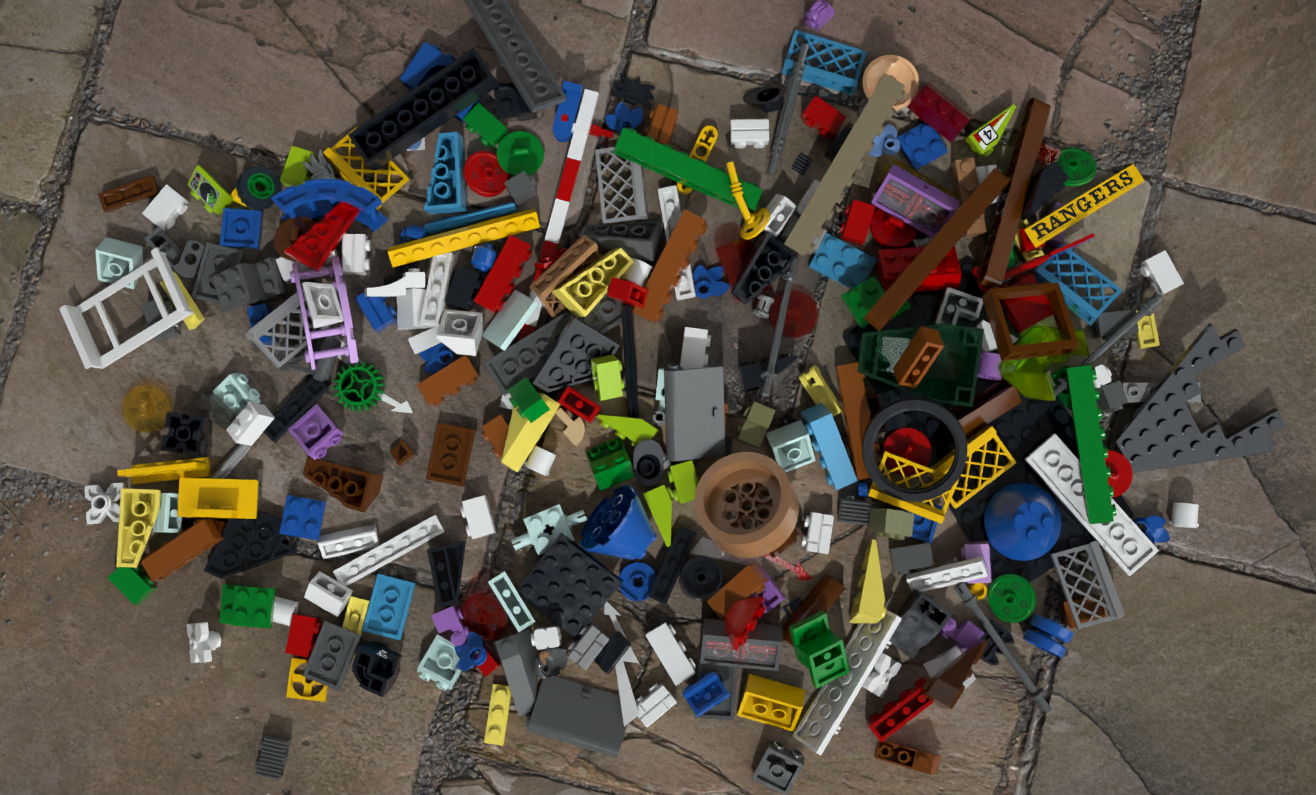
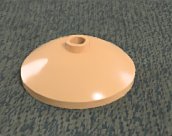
(896, 68)

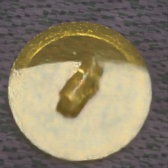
(146, 408)

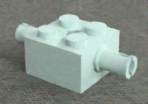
(538, 524)

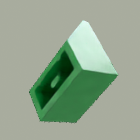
(610, 463)

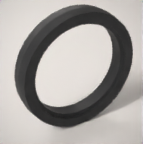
(914, 494)

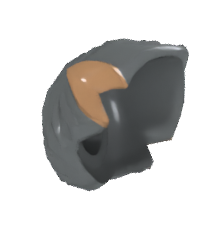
(550, 662)

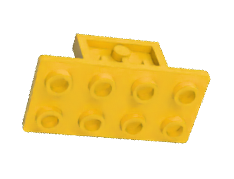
(218, 498)

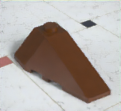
(348, 484)
(947, 685)

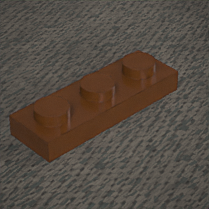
(128, 194)

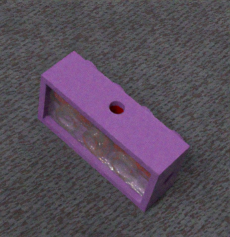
(915, 201)

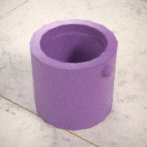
(989, 366)

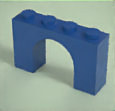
(425, 64)

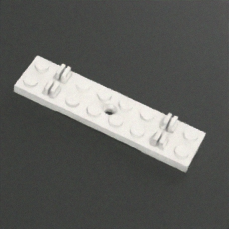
(1062, 474)
(837, 696)

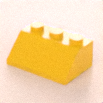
(771, 702)

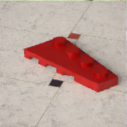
(320, 241)

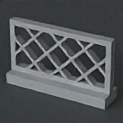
(639, 189)
(275, 318)
(1102, 577)

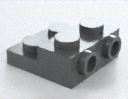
(778, 767)

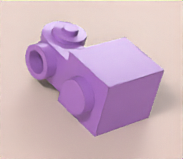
(819, 14)
(451, 620)
(963, 636)

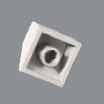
(461, 331)

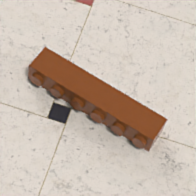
(671, 264)
(856, 413)

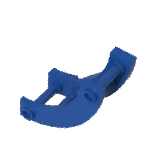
(321, 195)

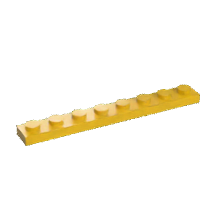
(463, 237)

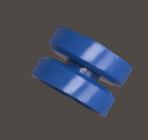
(1048, 635)

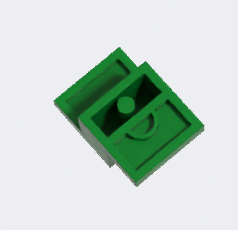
(862, 299)
(247, 606)
(819, 649)

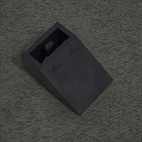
(1043, 187)
(750, 372)
(919, 624)

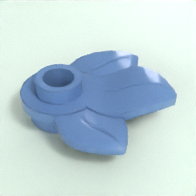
(888, 136)

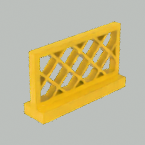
(351, 175)
(976, 441)
(167, 470)
(919, 508)

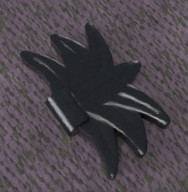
(634, 92)

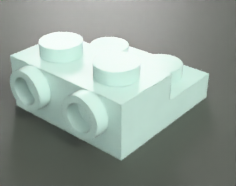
(236, 392)
(440, 664)

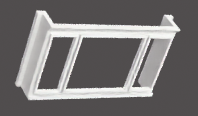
(79, 330)

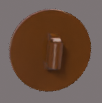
(289, 232)

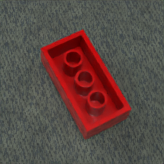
(894, 262)

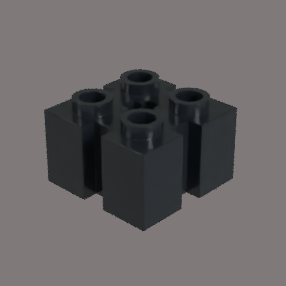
(176, 439)

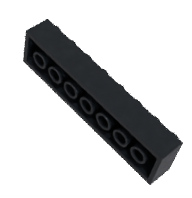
(423, 109)

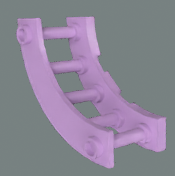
(350, 348)

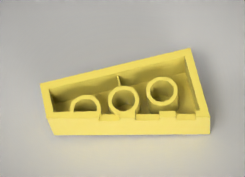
(590, 285)

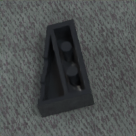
(446, 571)

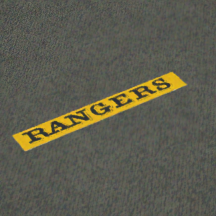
(1084, 205)

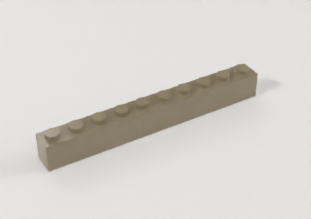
(844, 165)

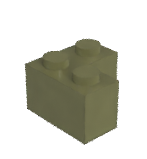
(756, 424)
(891, 523)

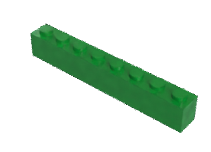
(683, 168)
(1090, 445)

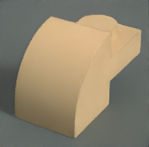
(575, 429)

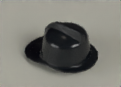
(768, 98)
(648, 462)

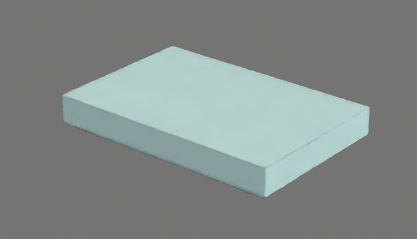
(510, 320)

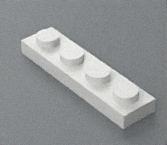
(437, 289)
(947, 575)

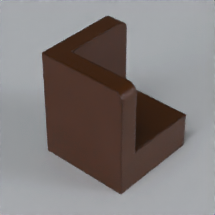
(403, 453)

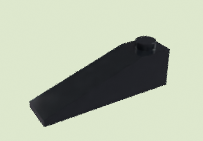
(762, 265)

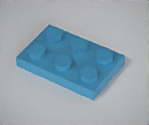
(842, 262)
(389, 606)

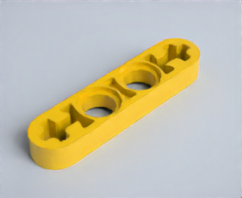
(711, 142)

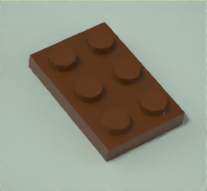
(451, 454)

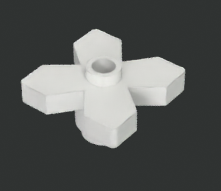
(103, 502)
(202, 642)
(881, 674)

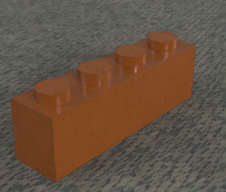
(182, 549)

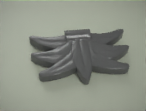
(319, 169)

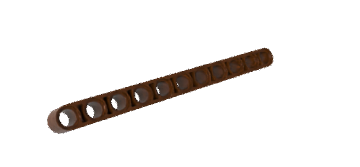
(1014, 194)
(937, 249)

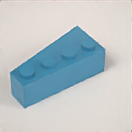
(447, 181)
(829, 446)

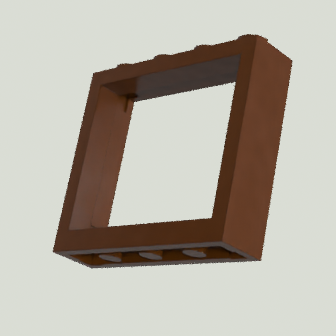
(1000, 329)

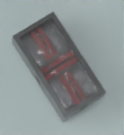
(759, 652)

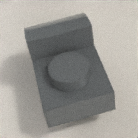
(162, 240)

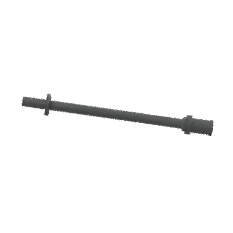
(1145, 309)
(769, 376)
(970, 600)

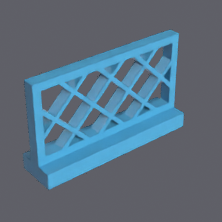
(824, 77)
(1072, 299)

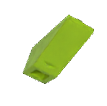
(630, 428)

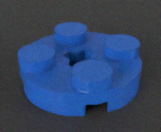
(637, 570)

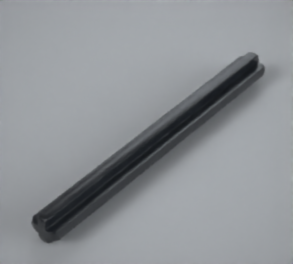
(629, 361)

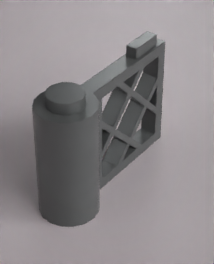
(323, 366)

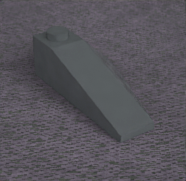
(637, 240)
(517, 662)

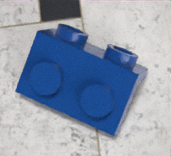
(705, 693)

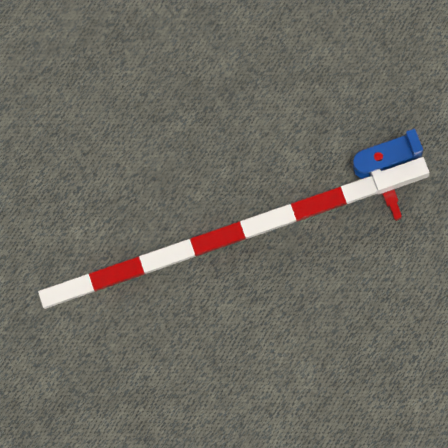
(575, 119)

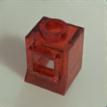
(1047, 154)

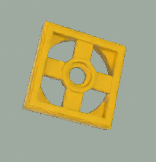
(291, 692)

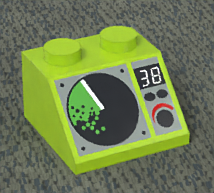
(209, 190)

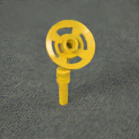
(750, 219)

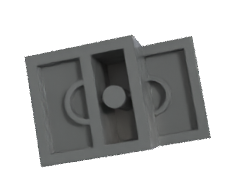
(248, 284)

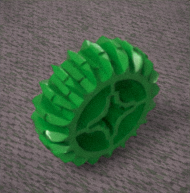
(361, 393)

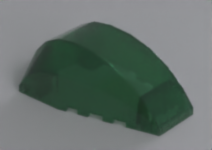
(950, 376)

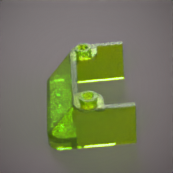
(1027, 374)

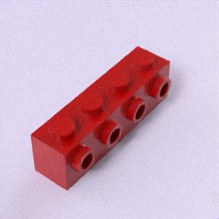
(899, 712)

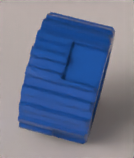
(862, 488)

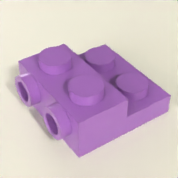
(316, 432)

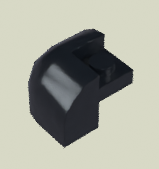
(511, 104)
(376, 667)

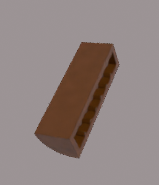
(986, 407)
(819, 599)

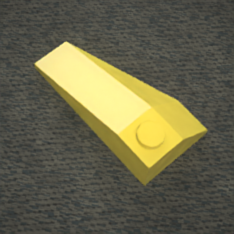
(524, 435)
(136, 520)
(869, 603)

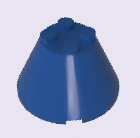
(1022, 521)
(619, 526)

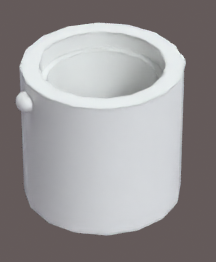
(638, 273)
(540, 461)
(1184, 515)
(284, 610)

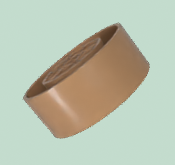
(730, 479)

